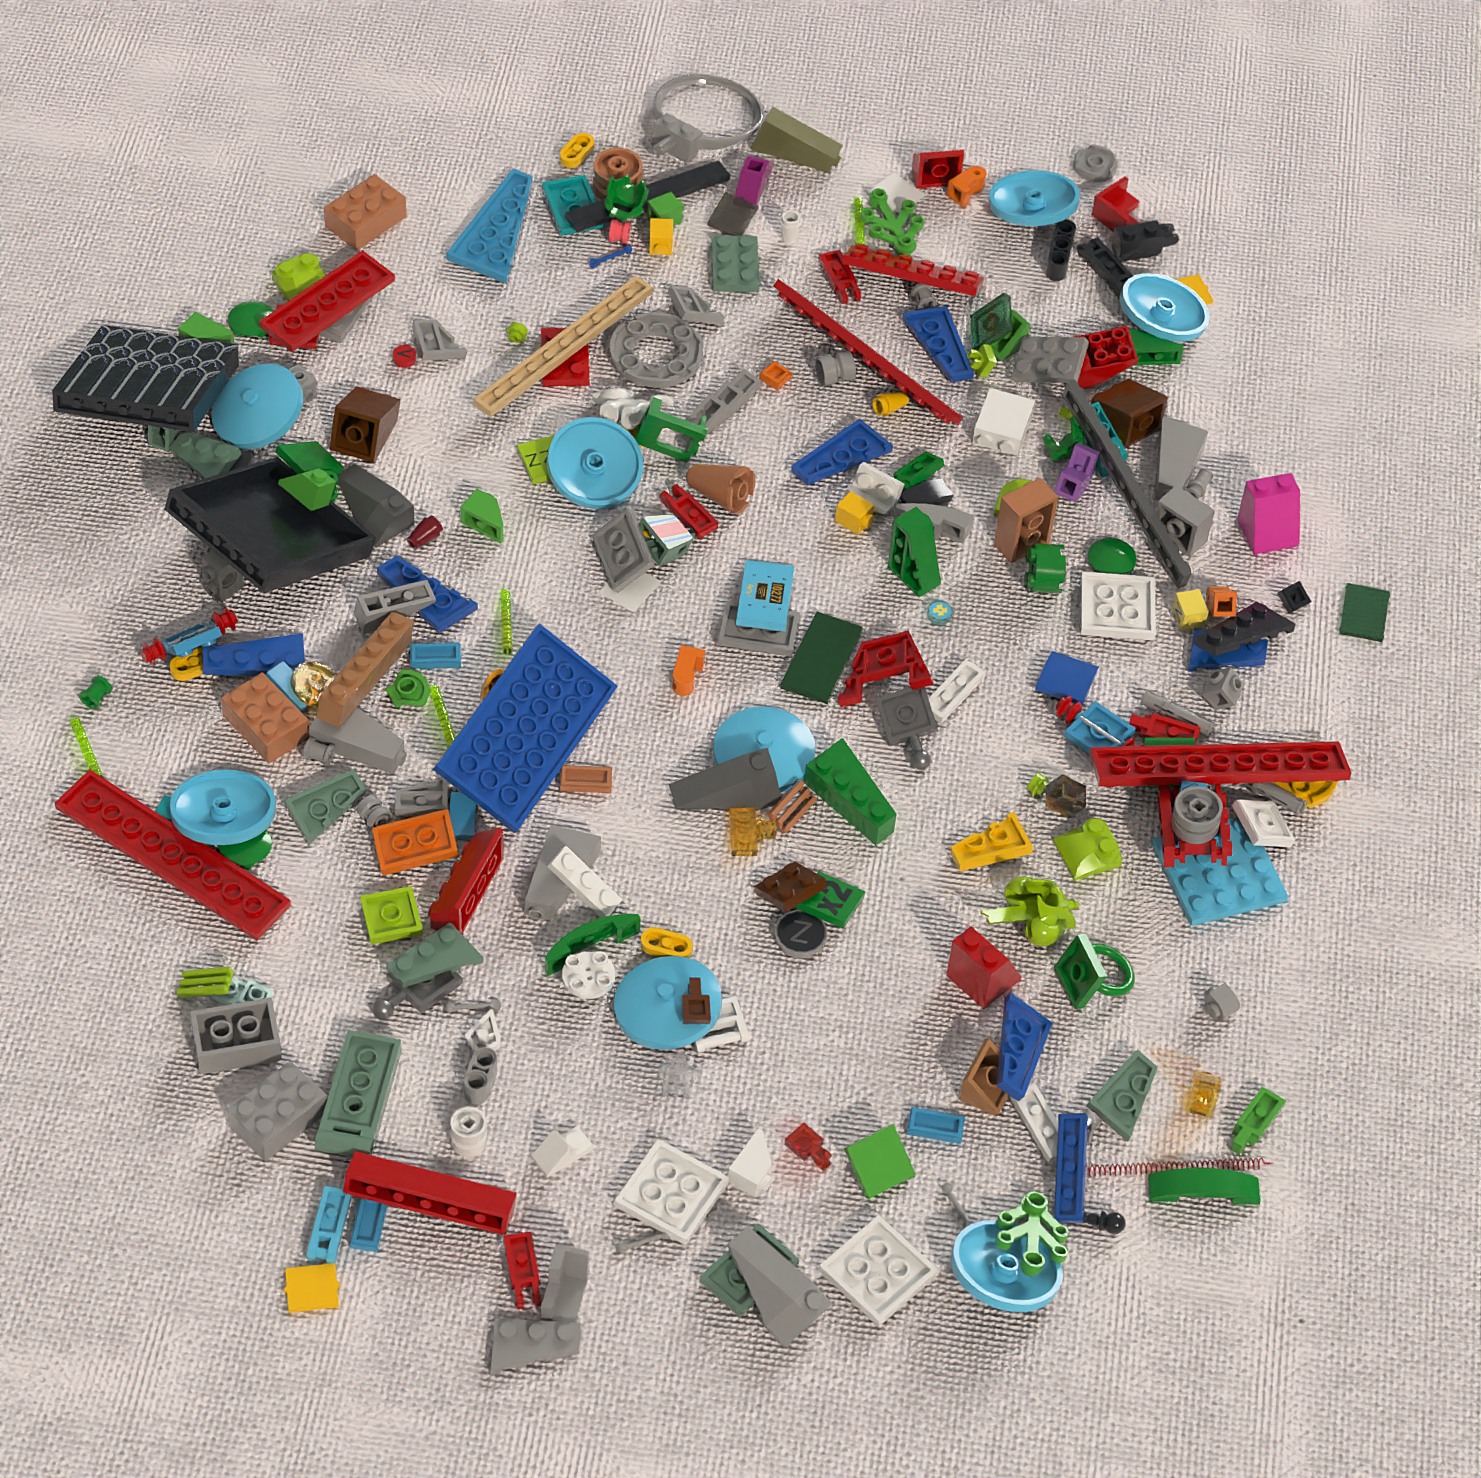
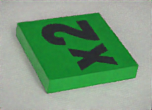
(834, 903)

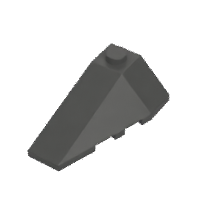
(375, 504)
(737, 783)

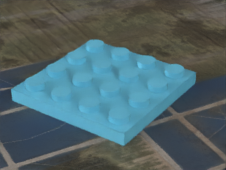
(1219, 891)

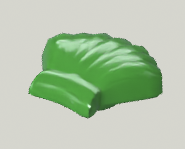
(409, 689)

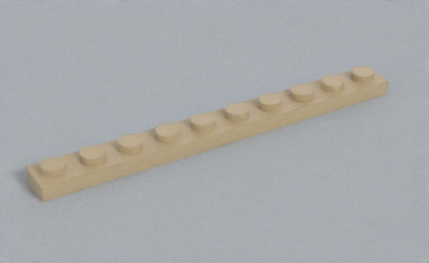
(562, 346)

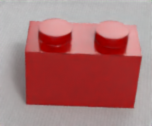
(936, 168)

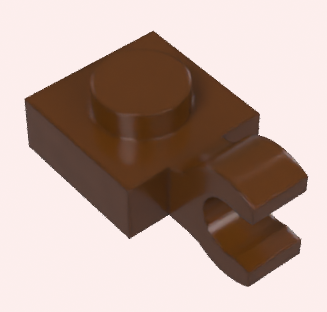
(694, 1005)

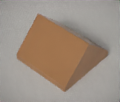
(980, 1082)

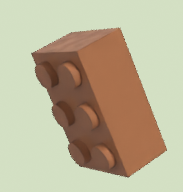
(365, 212)
(1025, 519)
(265, 718)

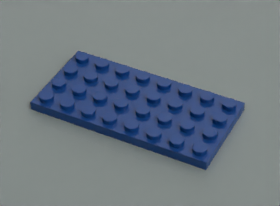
(525, 728)

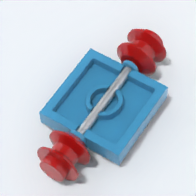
(184, 641)
(1095, 726)

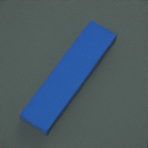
(1071, 1168)

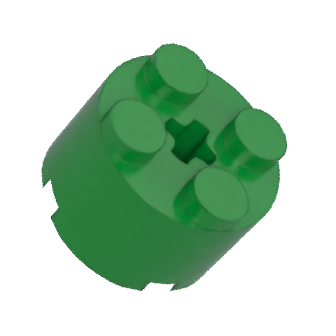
(1046, 568)

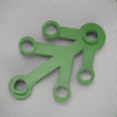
(902, 242)
(1036, 1207)

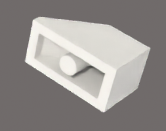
(752, 1167)

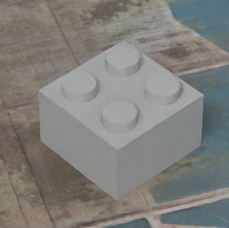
(1186, 519)

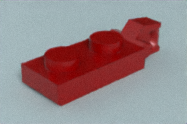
(1163, 727)

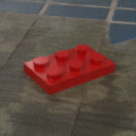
(573, 370)

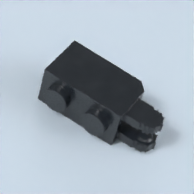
(1142, 240)

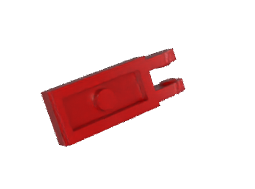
(839, 275)
(689, 511)
(522, 1266)

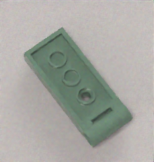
(358, 1094)

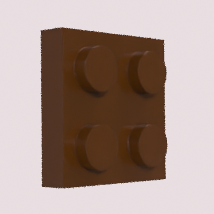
(790, 886)

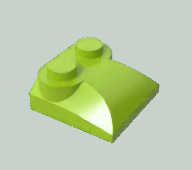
(297, 274)
(1089, 849)

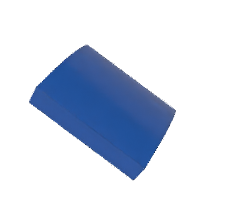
(1066, 677)

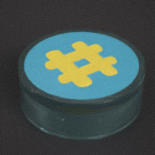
(939, 612)

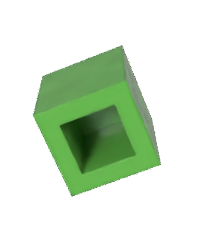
(665, 207)

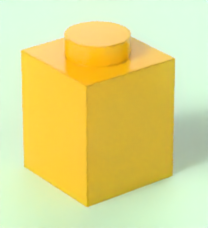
(661, 236)
(854, 513)

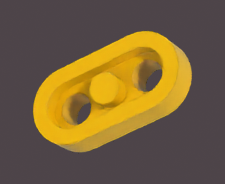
(577, 150)
(190, 664)
(667, 943)

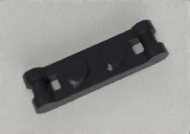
(1105, 263)

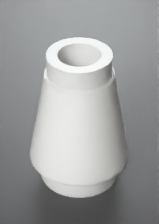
(790, 226)

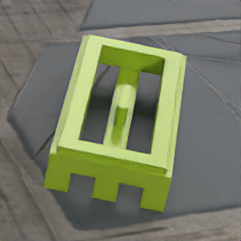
(206, 978)

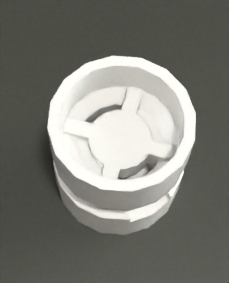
(468, 1132)

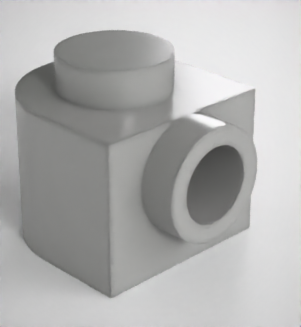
(1221, 1002)

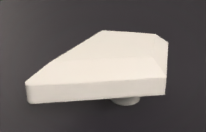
(484, 1033)

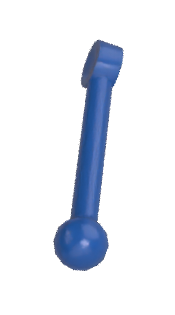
(593, 262)

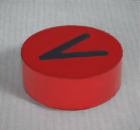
(404, 356)

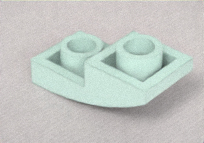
(243, 992)

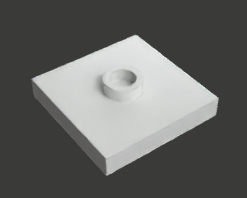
(1263, 823)

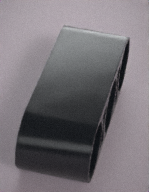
(1060, 250)

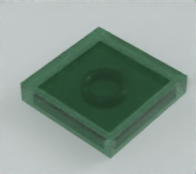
(991, 322)

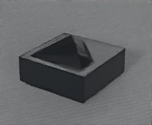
(1294, 597)

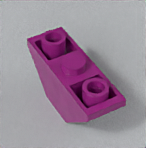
(753, 179)

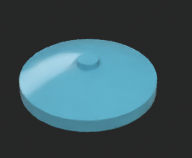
(1034, 198)
(1164, 307)
(257, 406)
(594, 463)
(758, 728)
(222, 807)
(651, 1006)
(996, 1273)

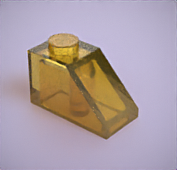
(1203, 1093)

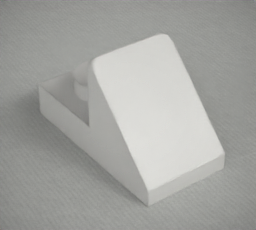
(561, 1150)

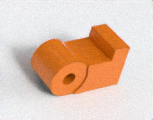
(966, 184)
(1221, 601)
(687, 663)

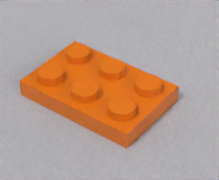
(415, 842)

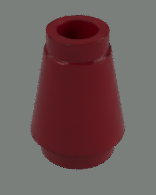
(426, 531)

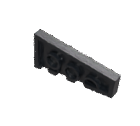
(1244, 628)

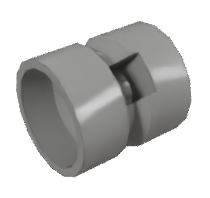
(835, 368)

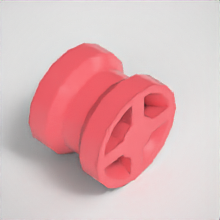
(619, 231)

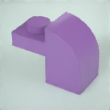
(1078, 473)

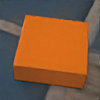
(775, 375)

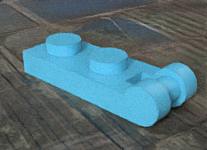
(329, 1224)

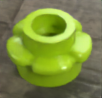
(517, 332)
(1038, 784)

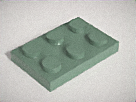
(735, 263)
(727, 1283)

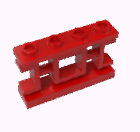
(1210, 848)

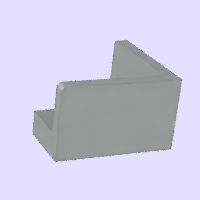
(566, 1284)

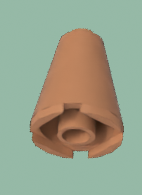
(723, 484)

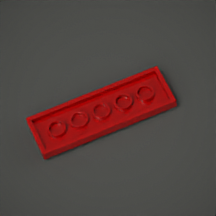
(905, 268)
(327, 301)

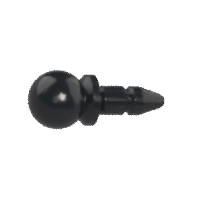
(1112, 1222)

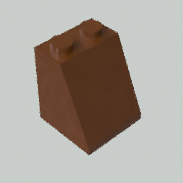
(1132, 410)
(363, 423)

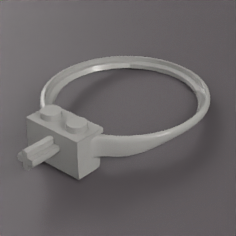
(685, 140)

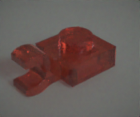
(807, 1144)

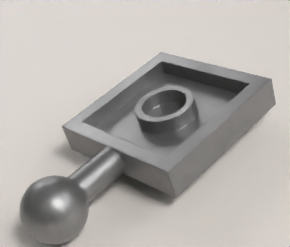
(906, 718)
(420, 995)

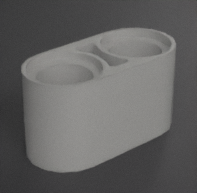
(480, 1075)

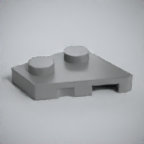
(692, 306)
(435, 342)
(421, 799)

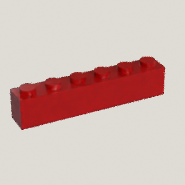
(430, 1193)

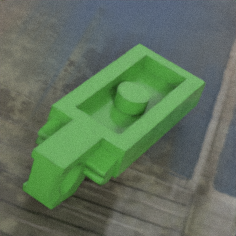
(1256, 1119)

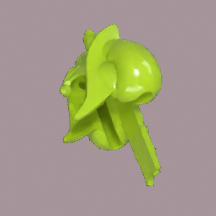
(1039, 905)

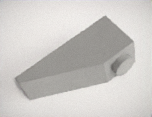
(405, 600)

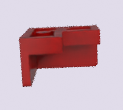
(1114, 205)

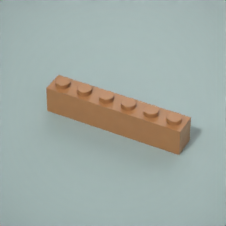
(365, 669)

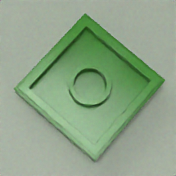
(879, 1161)

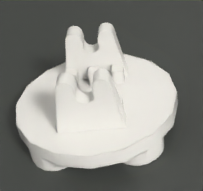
(576, 977)

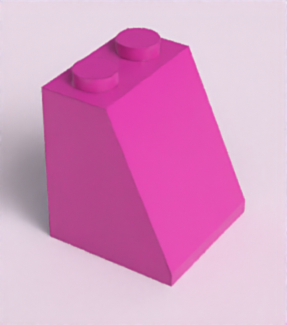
(1271, 513)

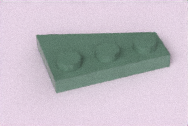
(204, 454)
(324, 803)
(436, 954)
(1124, 1093)

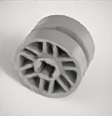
(1196, 815)

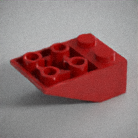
(1106, 356)

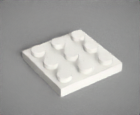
(1118, 606)
(671, 1191)
(878, 1270)

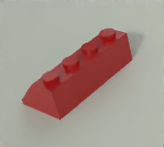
(468, 881)

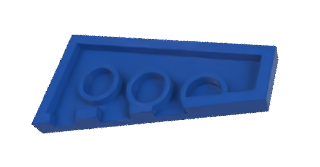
(941, 340)
(449, 604)
(1021, 1045)

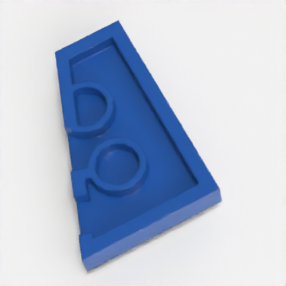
(1246, 656)

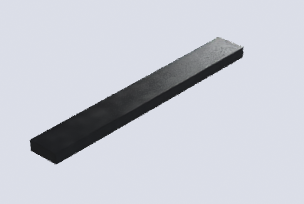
(680, 185)

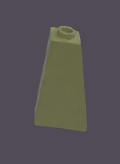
(796, 142)

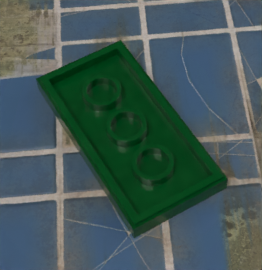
(821, 657)

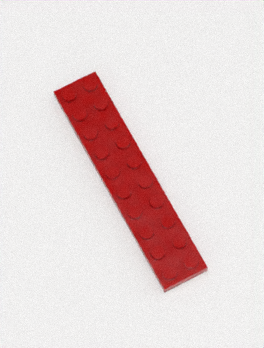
(867, 354)
(1219, 763)
(172, 856)

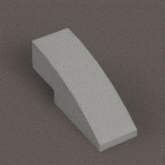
(945, 520)

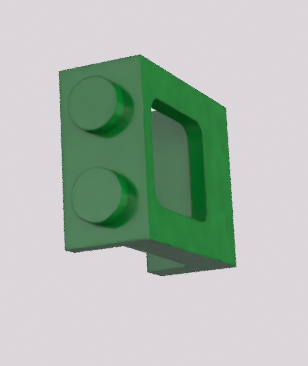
(653, 423)

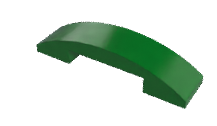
(618, 926)
(1204, 1183)

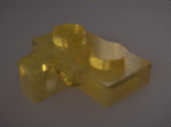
(747, 831)

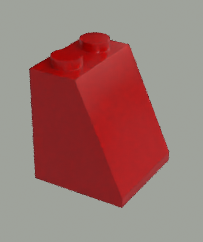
(980, 968)

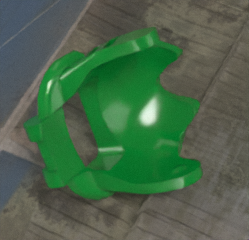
(626, 194)
(1064, 448)

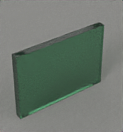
(1364, 612)

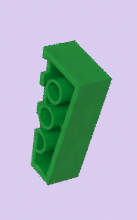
(850, 791)

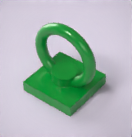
(1084, 974)

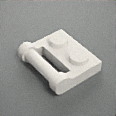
(729, 1016)

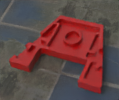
(882, 659)

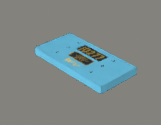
(765, 595)

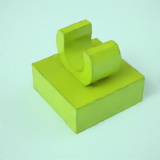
(983, 360)

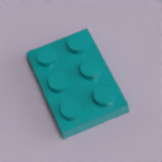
(565, 196)

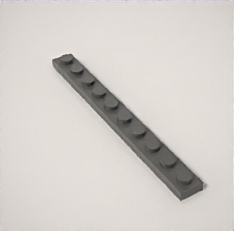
(1127, 485)

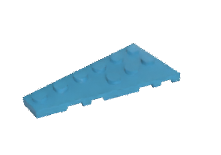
(493, 234)

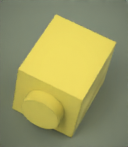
(1190, 610)

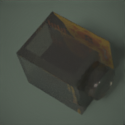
(1065, 796)

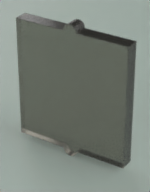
(732, 215)

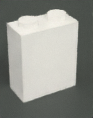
(1003, 421)

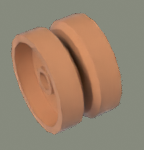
(615, 163)

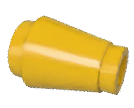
(887, 403)

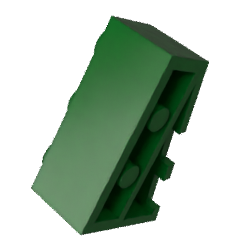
(914, 552)

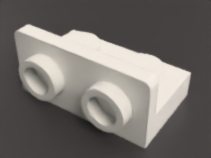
(876, 488)

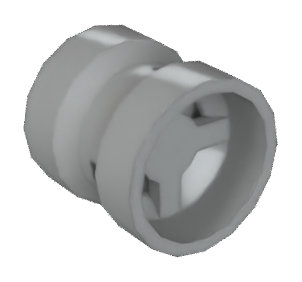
(372, 810)

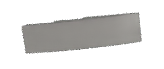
(726, 400)

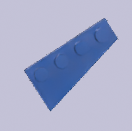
(843, 451)
(253, 656)

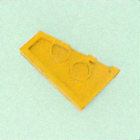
(996, 844)

